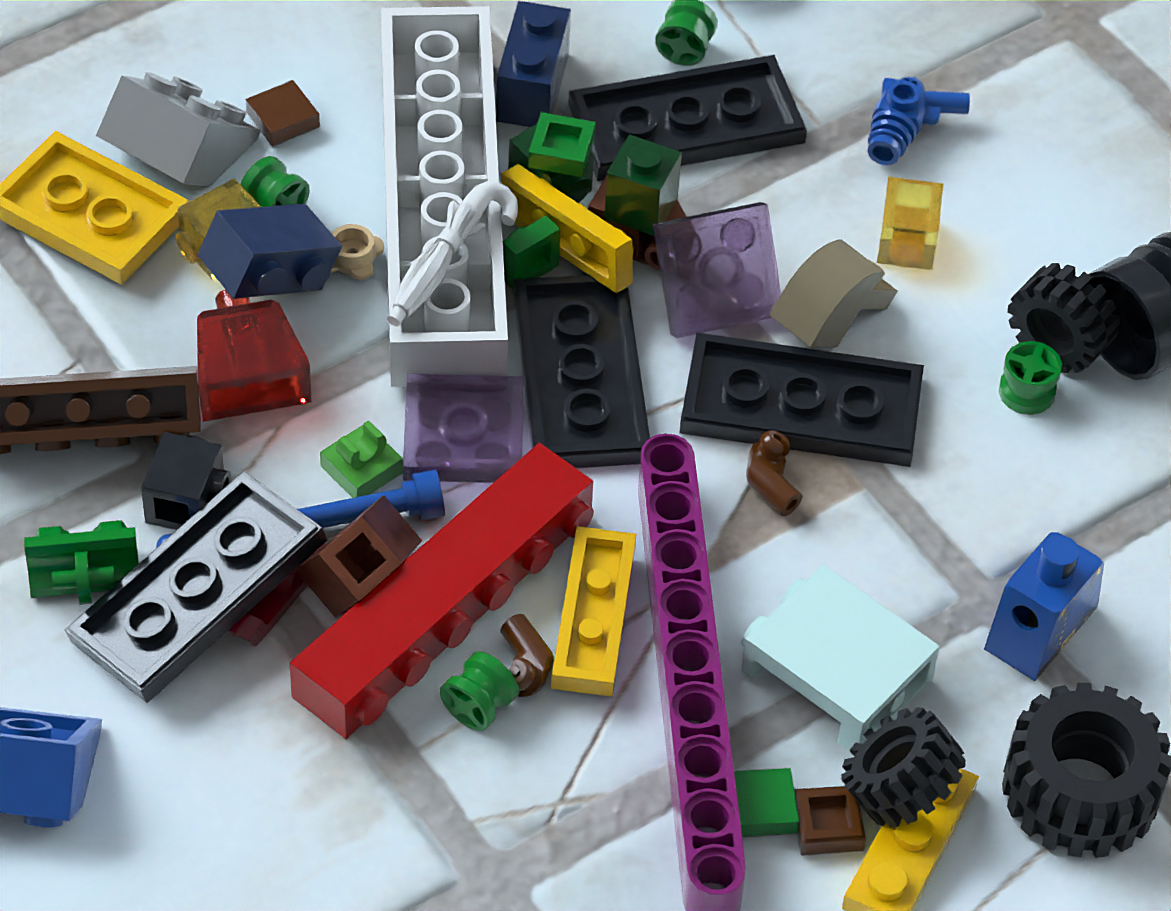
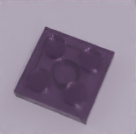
(717, 269)
(462, 426)

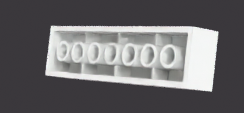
(435, 152)

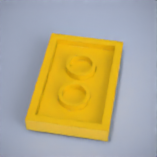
(89, 207)

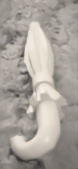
(462, 222)

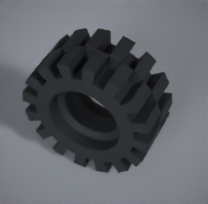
(1064, 315)
(903, 767)

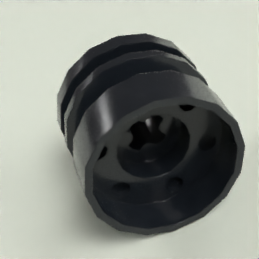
(1142, 300)

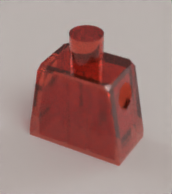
(248, 359)

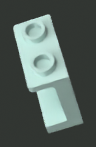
(841, 653)

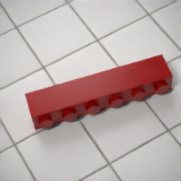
(441, 591)

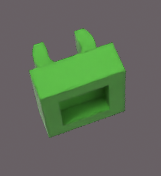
(362, 461)

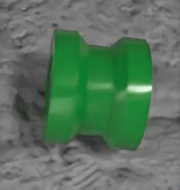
(686, 32)
(272, 185)
(1026, 363)
(479, 691)

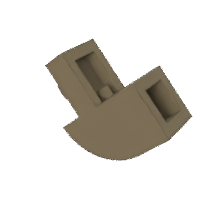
(829, 294)

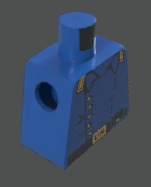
(1061, 588)

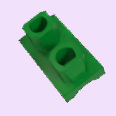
(79, 561)

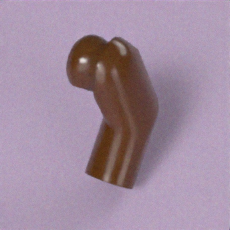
(766, 472)
(532, 656)

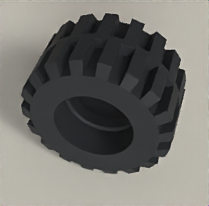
(1094, 729)

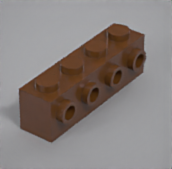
(98, 407)

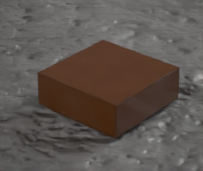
(282, 112)
(828, 821)

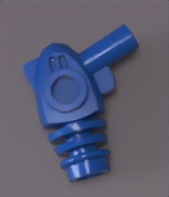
(902, 112)

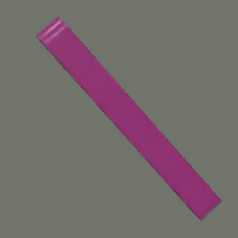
(674, 542)

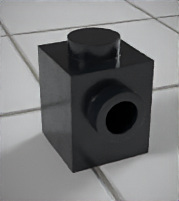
(182, 479)

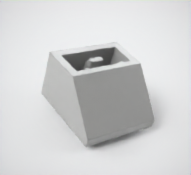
(175, 128)

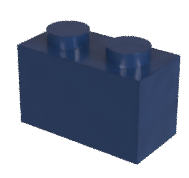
(532, 63)
(269, 250)

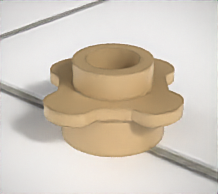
(357, 251)

